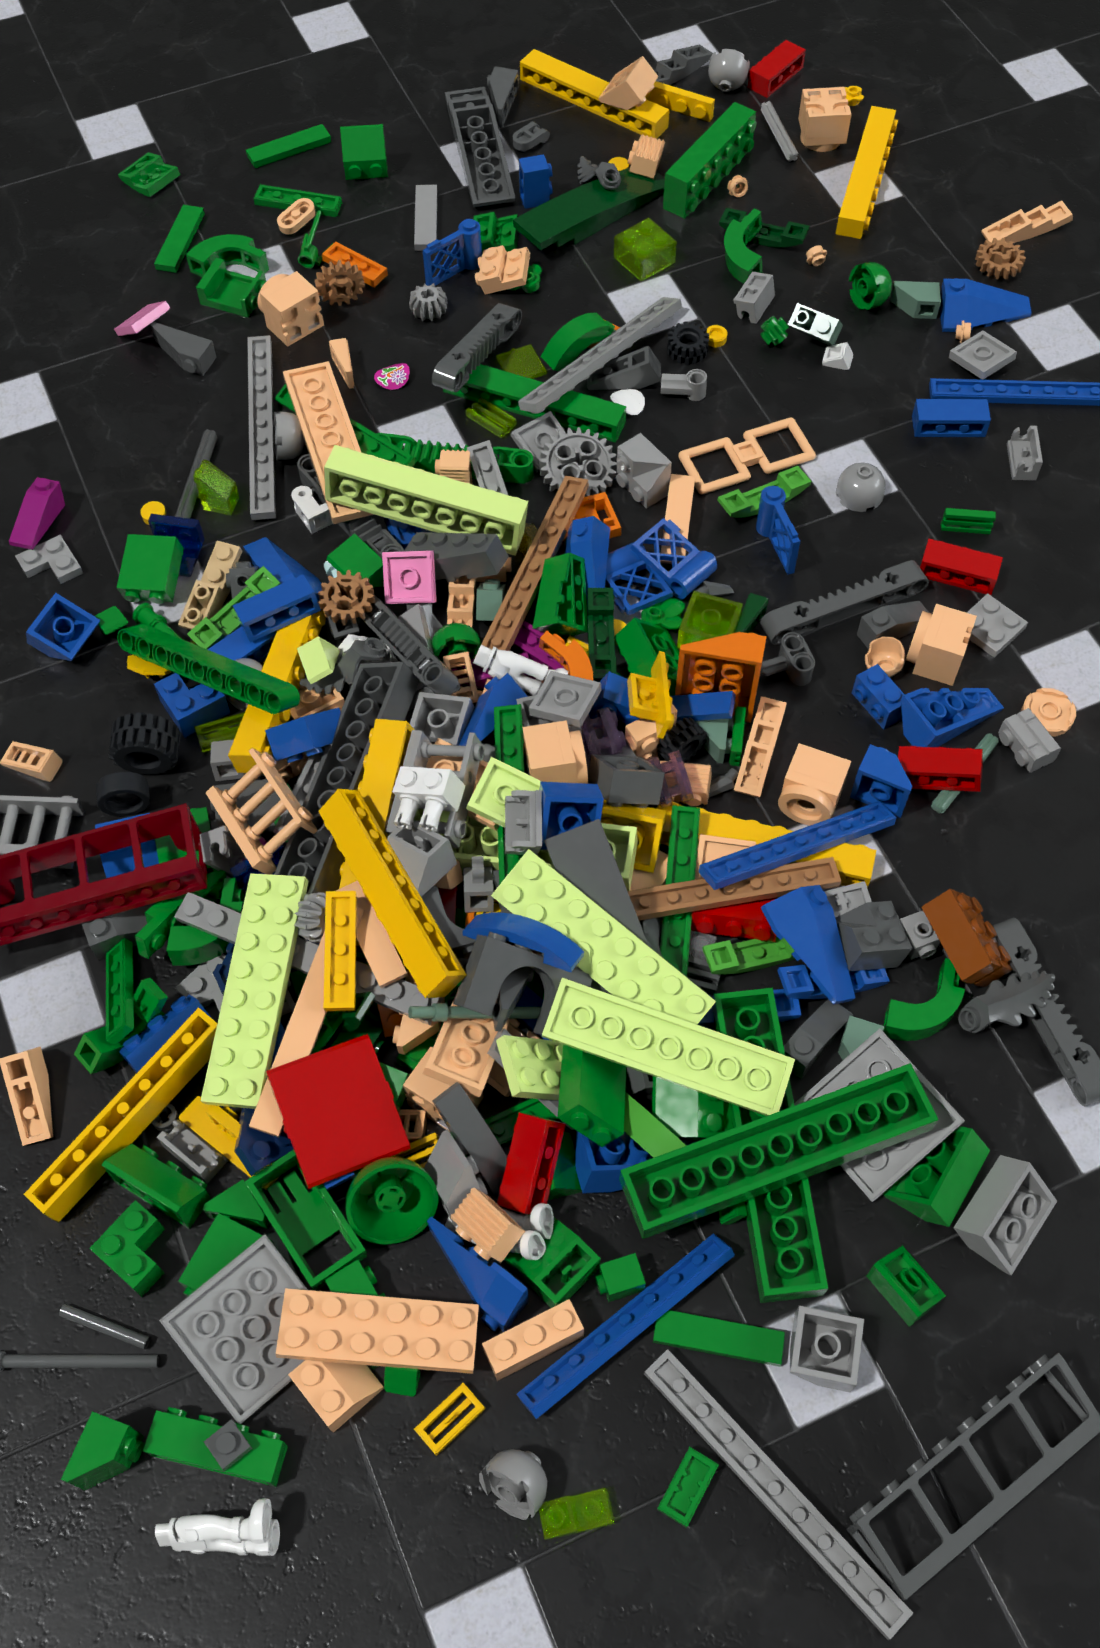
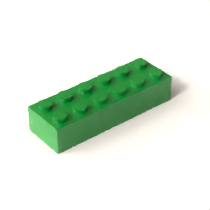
(709, 160)

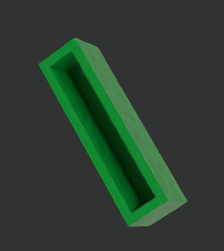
(182, 1441)

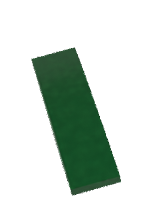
(587, 210)

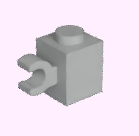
(478, 887)

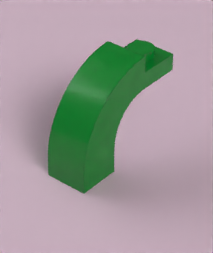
(231, 248)
(737, 256)
(574, 338)
(194, 946)
(918, 1021)
(97, 1053)

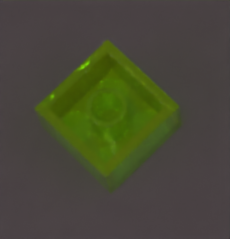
(644, 249)
(708, 618)

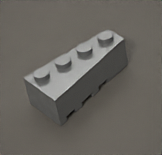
(461, 554)

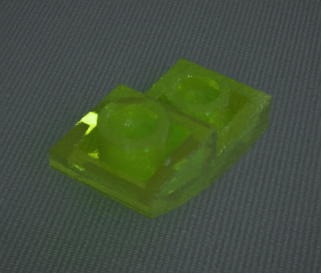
(576, 1514)

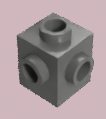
(235, 575)

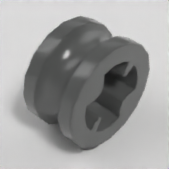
(168, 1126)

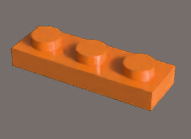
(372, 272)

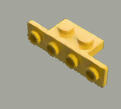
(650, 696)
(217, 1128)

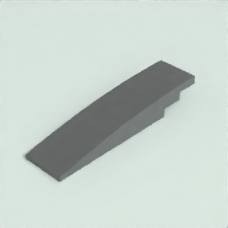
(479, 146)
(589, 864)

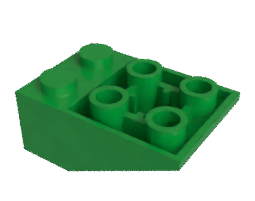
(561, 1269)

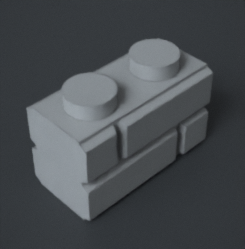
(1028, 740)

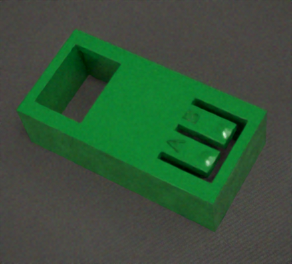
(306, 1221)

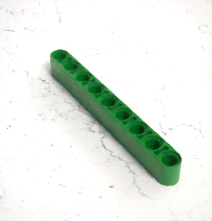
(209, 668)

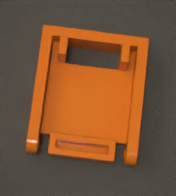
(598, 502)

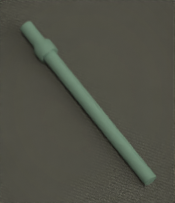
(441, 1012)

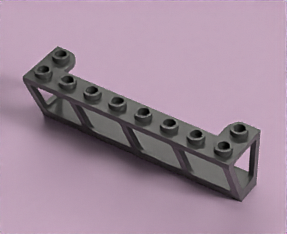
(1001, 1500)

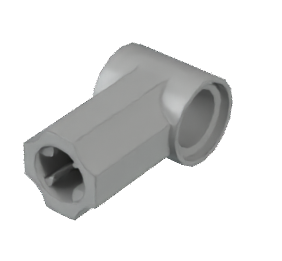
(691, 385)

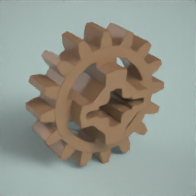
(1000, 258)
(339, 282)
(346, 588)

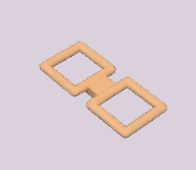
(746, 455)

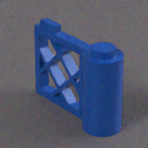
(466, 251)
(775, 524)
(624, 565)
(691, 568)

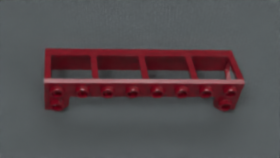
(104, 896)

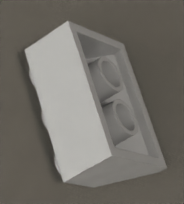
(1006, 1213)

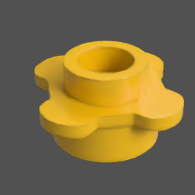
(853, 94)

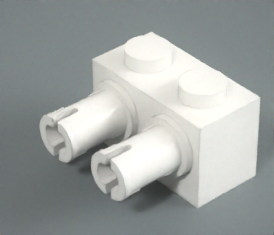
(429, 790)

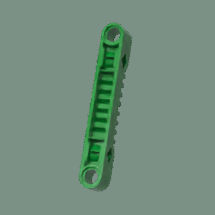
(514, 463)

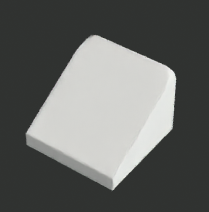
(838, 356)

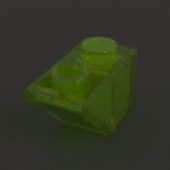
(215, 489)

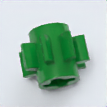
(774, 330)

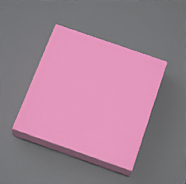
(142, 318)
(409, 577)

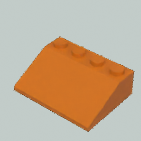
(723, 665)

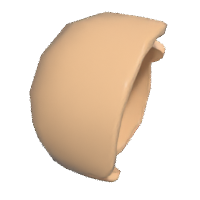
(887, 653)

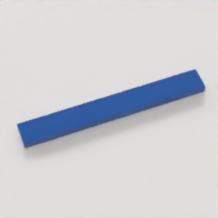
(1017, 391)
(796, 845)
(624, 1325)

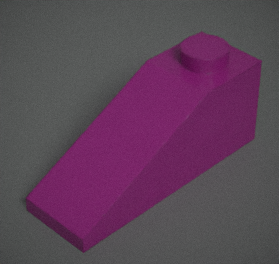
(38, 511)

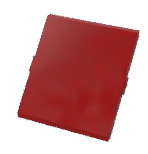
(337, 1110)

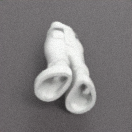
(503, 662)
(536, 1226)
(216, 1533)

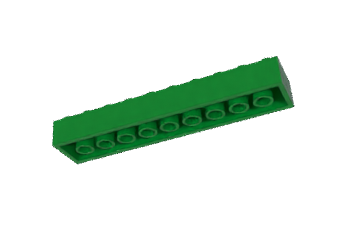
(776, 1150)
(782, 1220)

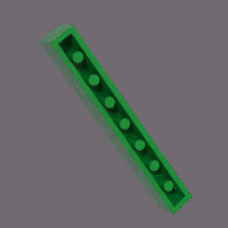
(571, 410)

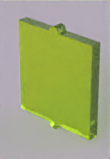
(522, 362)

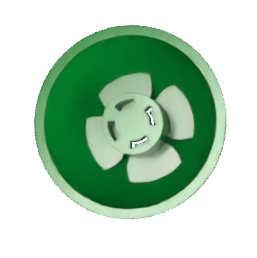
(391, 1200)

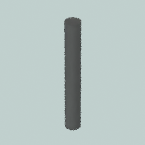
(104, 1326)

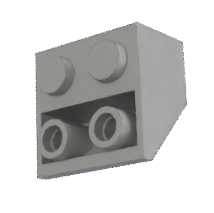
(423, 855)
(452, 1172)

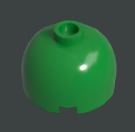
(870, 285)
(455, 639)

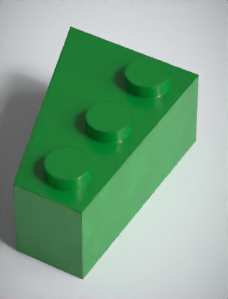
(562, 597)

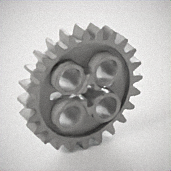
(577, 462)

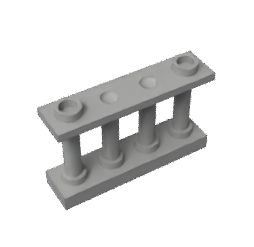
(417, 755)
(38, 806)

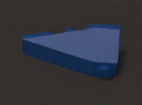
(978, 304)
(590, 540)
(279, 563)
(498, 693)
(941, 715)
(811, 930)
(600, 1166)
(491, 1287)

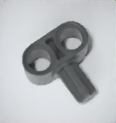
(792, 658)

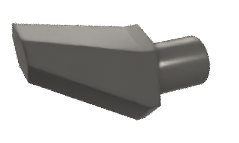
(715, 589)
(723, 783)

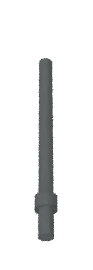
(78, 1360)

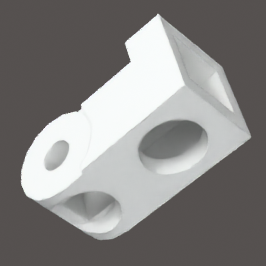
(312, 515)

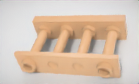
(236, 818)

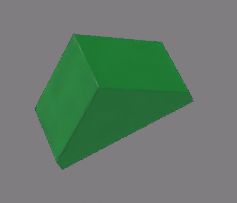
(237, 1205)

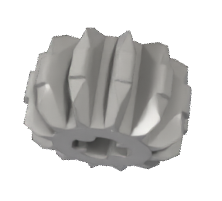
(428, 302)
(311, 917)

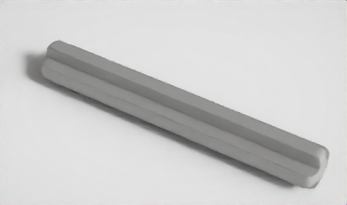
(779, 131)

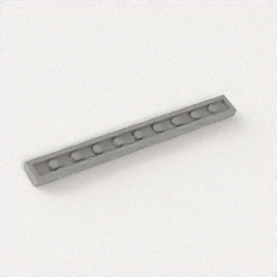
(599, 355)
(261, 428)
(225, 922)
(779, 1495)

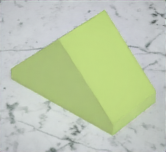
(318, 658)

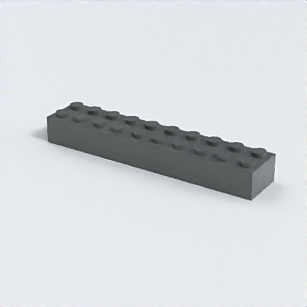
(376, 693)

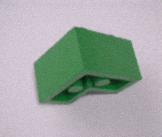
(124, 1247)

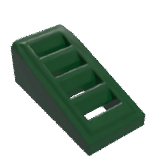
(752, 613)

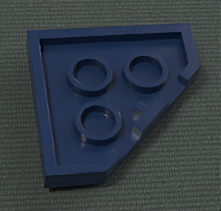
(258, 1148)

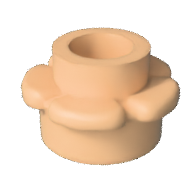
(741, 189)
(816, 255)
(963, 331)

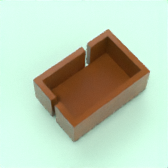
(967, 938)

